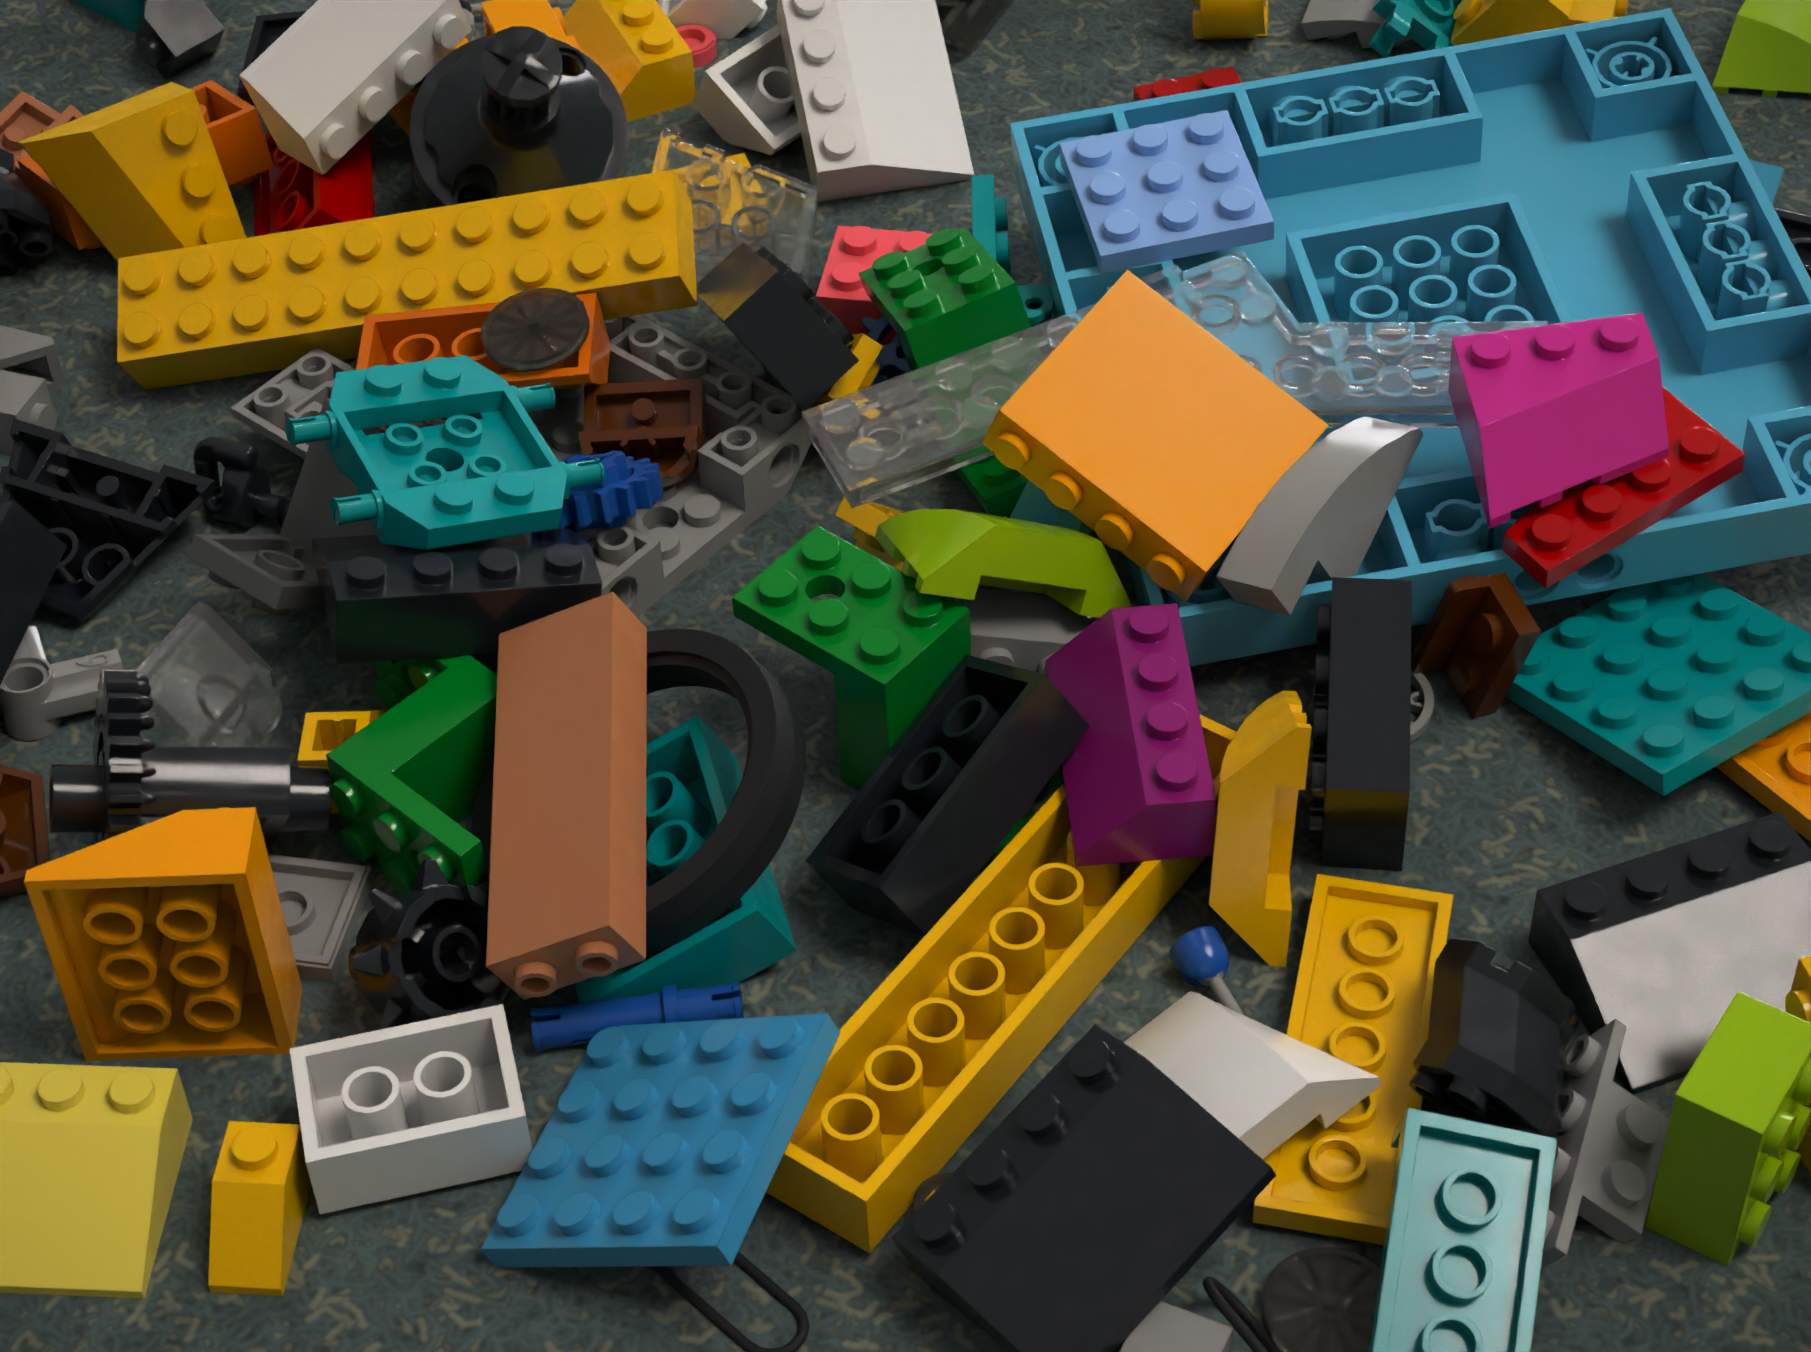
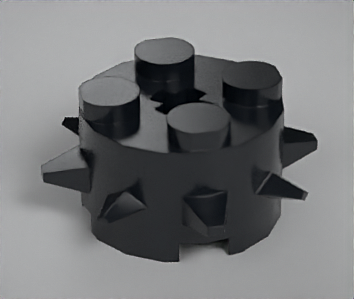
(426, 951)

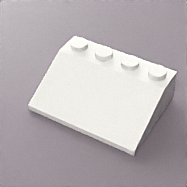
(873, 95)

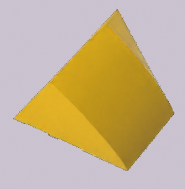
(1257, 824)

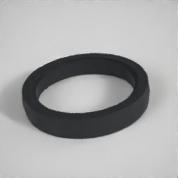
(762, 806)

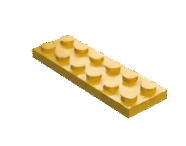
(1366, 1002)

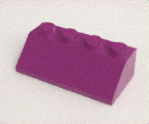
(1143, 766)

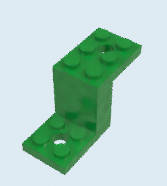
(943, 304)
(877, 639)
(418, 770)

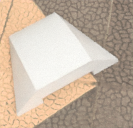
(1249, 1073)

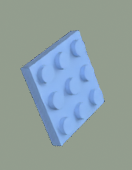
(1165, 191)

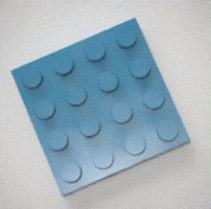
(663, 1144)

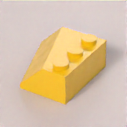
(142, 173)

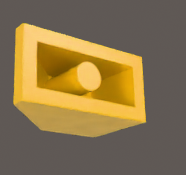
(256, 1207)

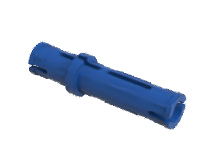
(581, 1021)

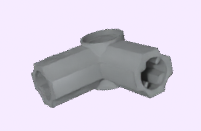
(41, 693)

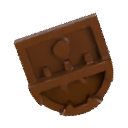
(648, 421)

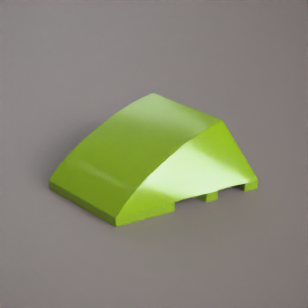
(1768, 49)
(962, 549)

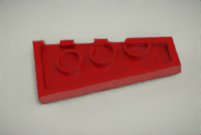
(1601, 516)

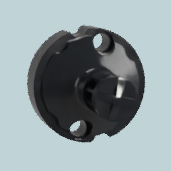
(511, 123)

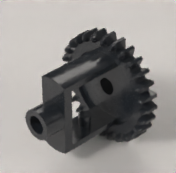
(142, 783)

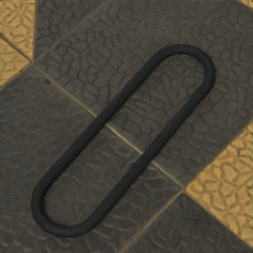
(725, 1325)

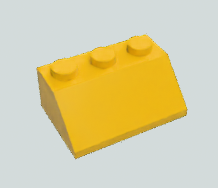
(636, 51)

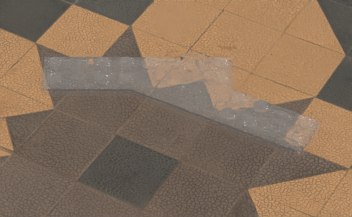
(1338, 371)

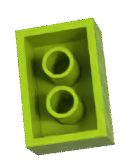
(1734, 1130)

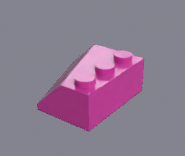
(1556, 408)

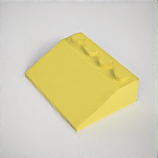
(86, 1175)

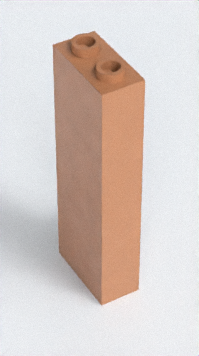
(569, 799)

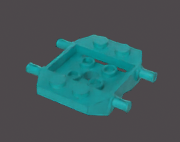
(500, 464)

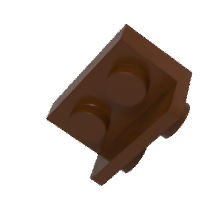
(1478, 639)

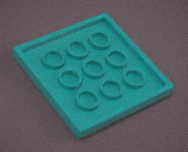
(1668, 678)

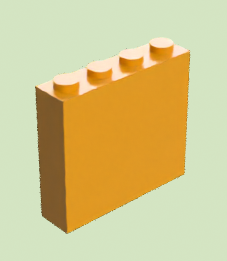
(1152, 434)

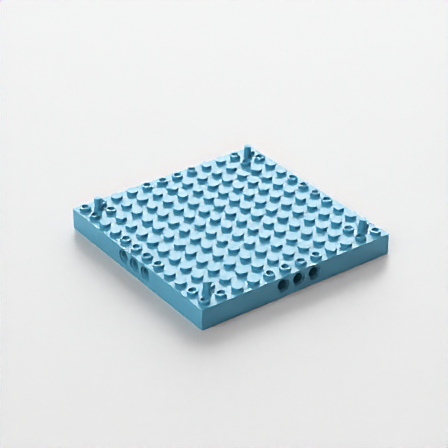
(1500, 188)

